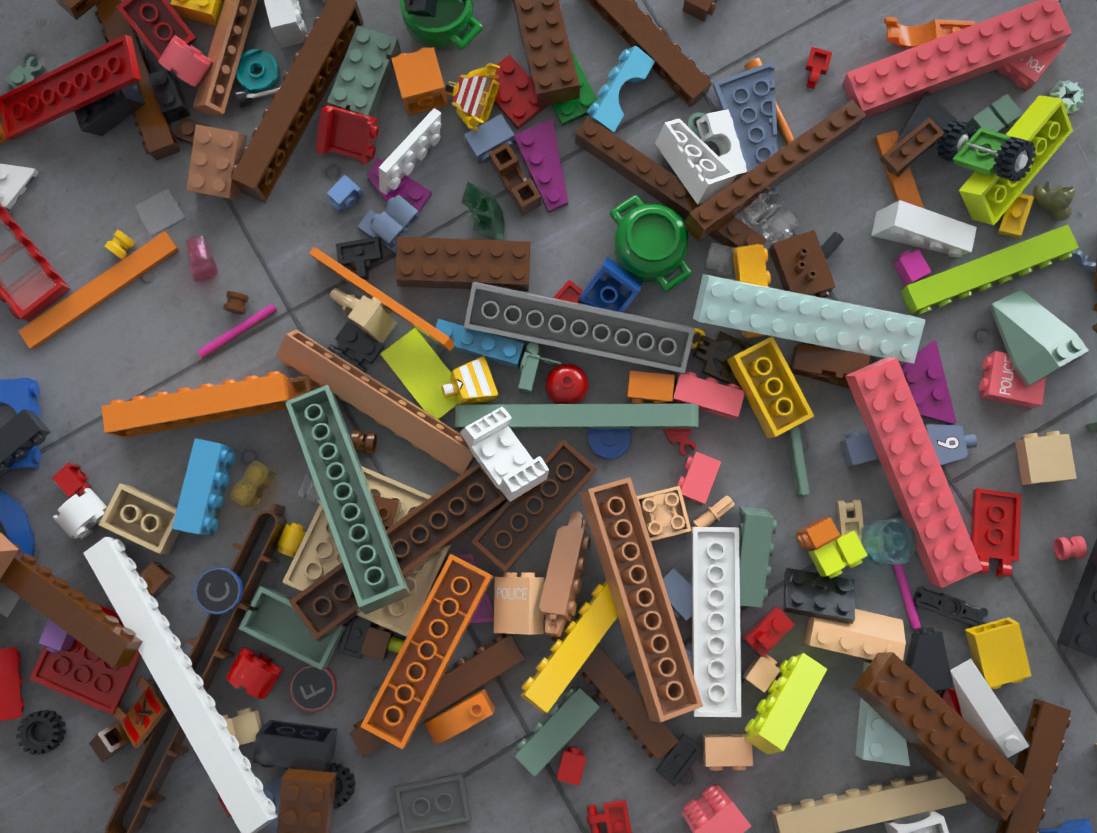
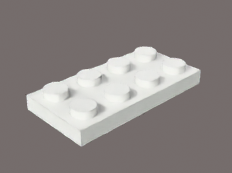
(409, 152)

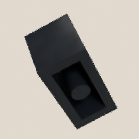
(169, 95)

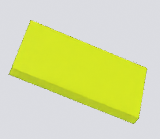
(421, 372)

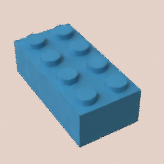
(204, 488)

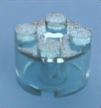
(888, 541)

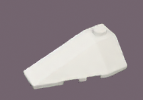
(984, 711)

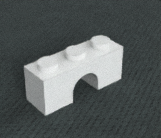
(719, 129)

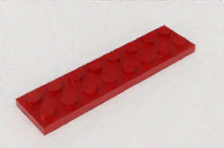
(69, 87)

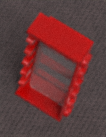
(25, 274)

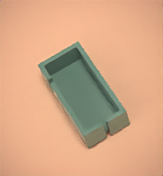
(364, 72)
(283, 628)

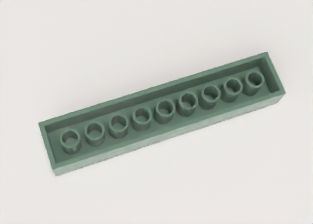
(347, 500)

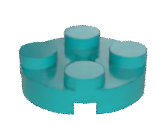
(266, 79)

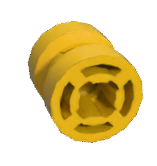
(120, 244)

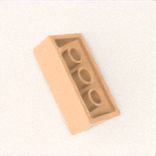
(864, 638)

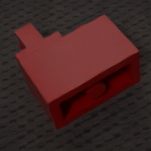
(767, 631)

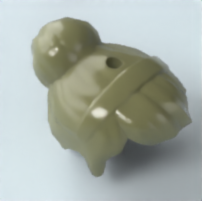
(1055, 200)

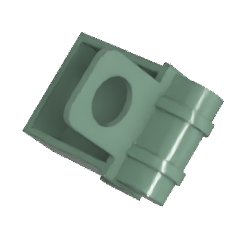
(530, 366)

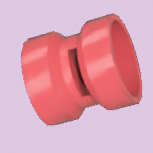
(1072, 547)

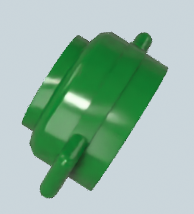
(447, 28)
(651, 242)

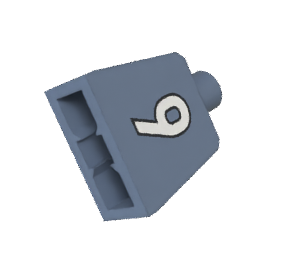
(950, 442)

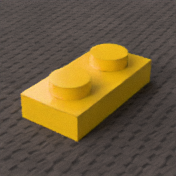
(1016, 216)

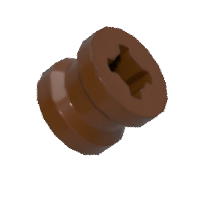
(235, 302)

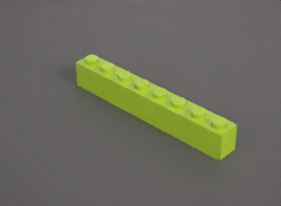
(989, 269)

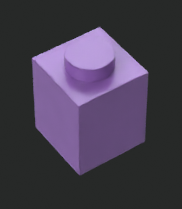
(55, 638)

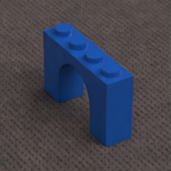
(20, 395)

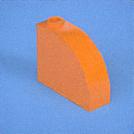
(460, 716)

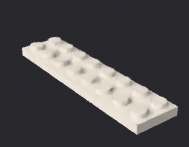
(716, 620)

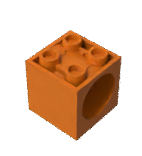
(420, 81)

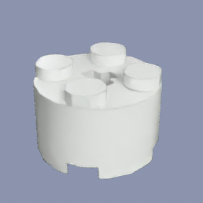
(80, 514)

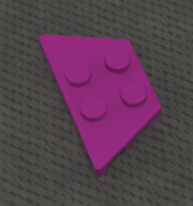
(929, 385)

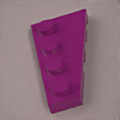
(542, 159)

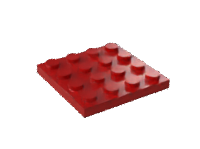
(84, 674)

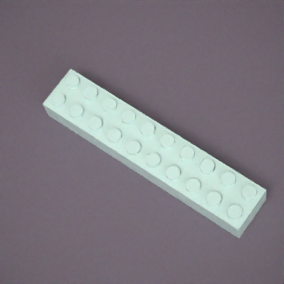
(808, 319)

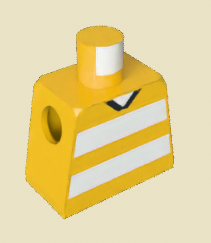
(471, 383)

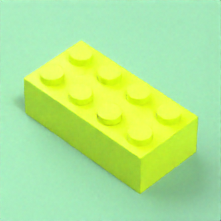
(785, 704)

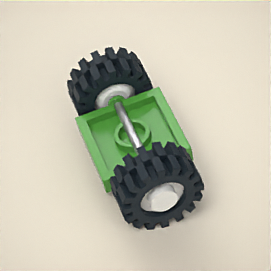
(986, 151)

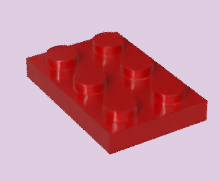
(515, 93)

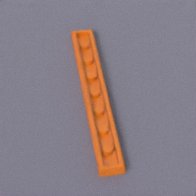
(98, 290)
(388, 302)

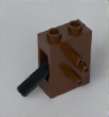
(803, 263)

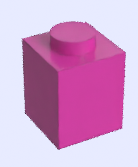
(911, 267)

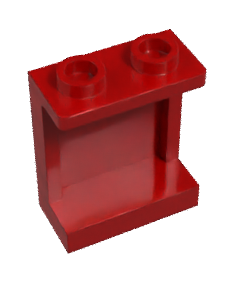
(347, 133)

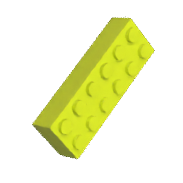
(1044, 125)

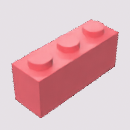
(709, 395)

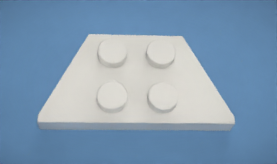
(13, 183)

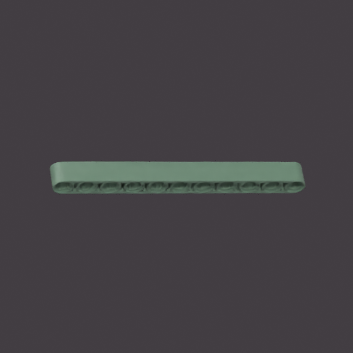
(586, 416)

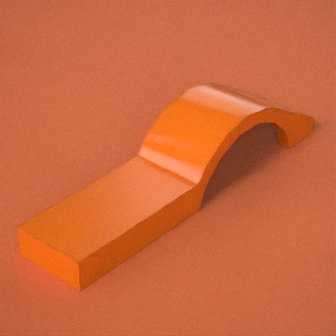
(917, 35)

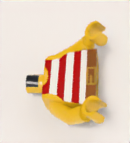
(475, 95)

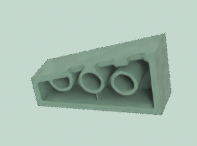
(754, 554)

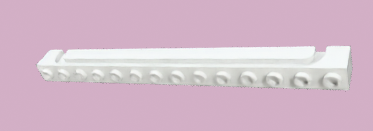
(182, 687)

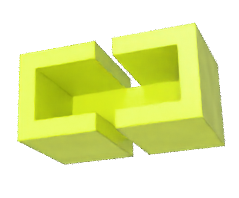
(838, 554)

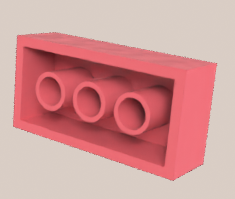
(714, 813)

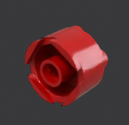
(254, 673)

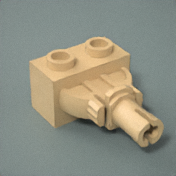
(366, 314)

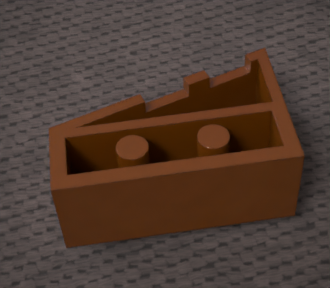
(826, 363)

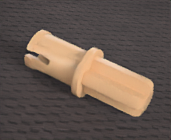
(714, 513)

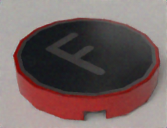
(313, 688)

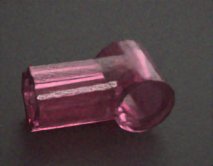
(202, 264)

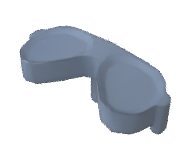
(1078, 257)

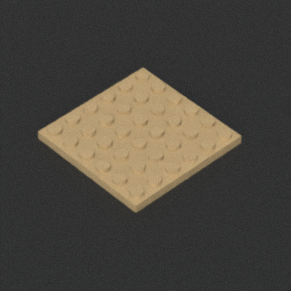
(320, 555)

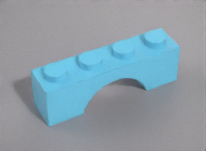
(633, 68)

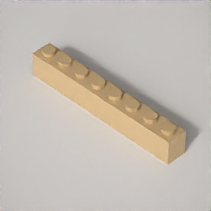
(868, 806)

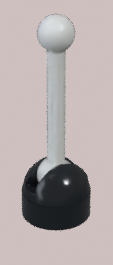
(245, 97)

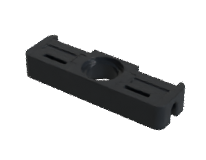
(936, 602)

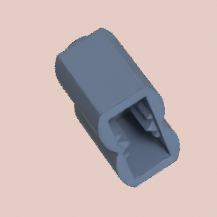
(394, 221)

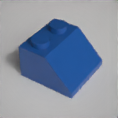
(611, 287)

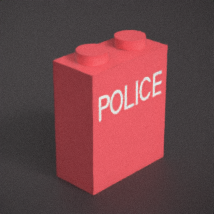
(1029, 69)
(1005, 385)

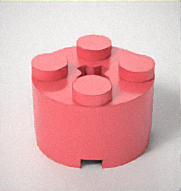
(185, 61)

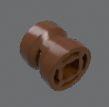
(364, 442)

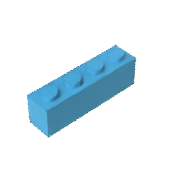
(480, 344)

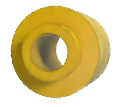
(291, 539)

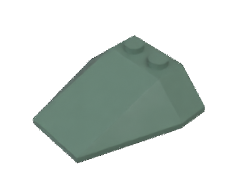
(1034, 337)

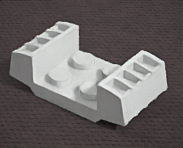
(503, 455)

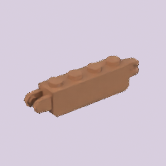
(564, 574)

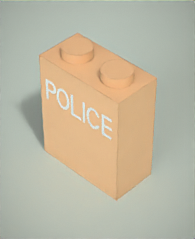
(518, 604)

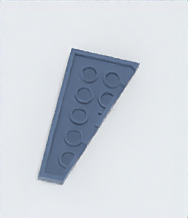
(753, 111)

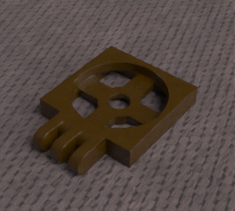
(710, 351)

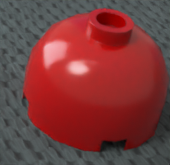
(567, 384)

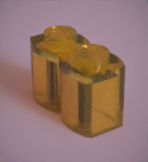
(251, 487)

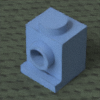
(344, 194)

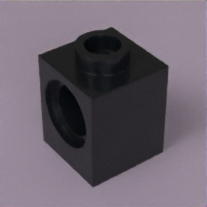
(423, 8)

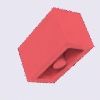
(699, 477)

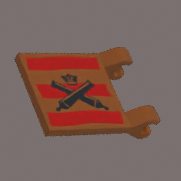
(143, 715)

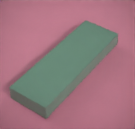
(797, 462)

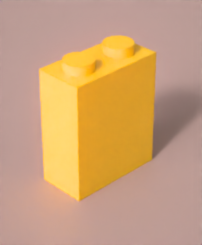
(999, 652)

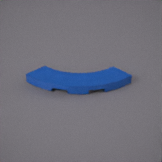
(16, 524)

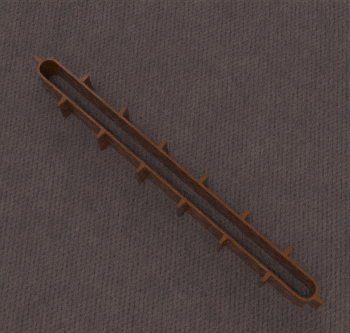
(199, 643)

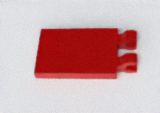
(996, 529)

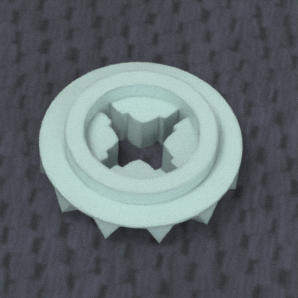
(1071, 104)

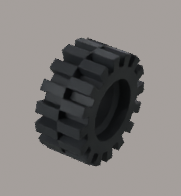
(27, 732)
(346, 781)

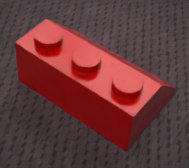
(10, 684)

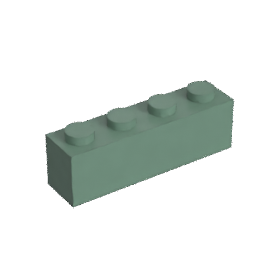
(556, 730)

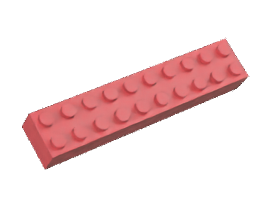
(957, 57)
(914, 471)

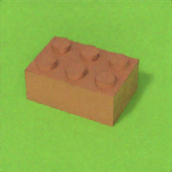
(212, 161)

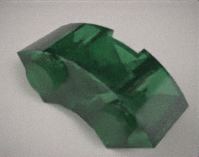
(485, 210)

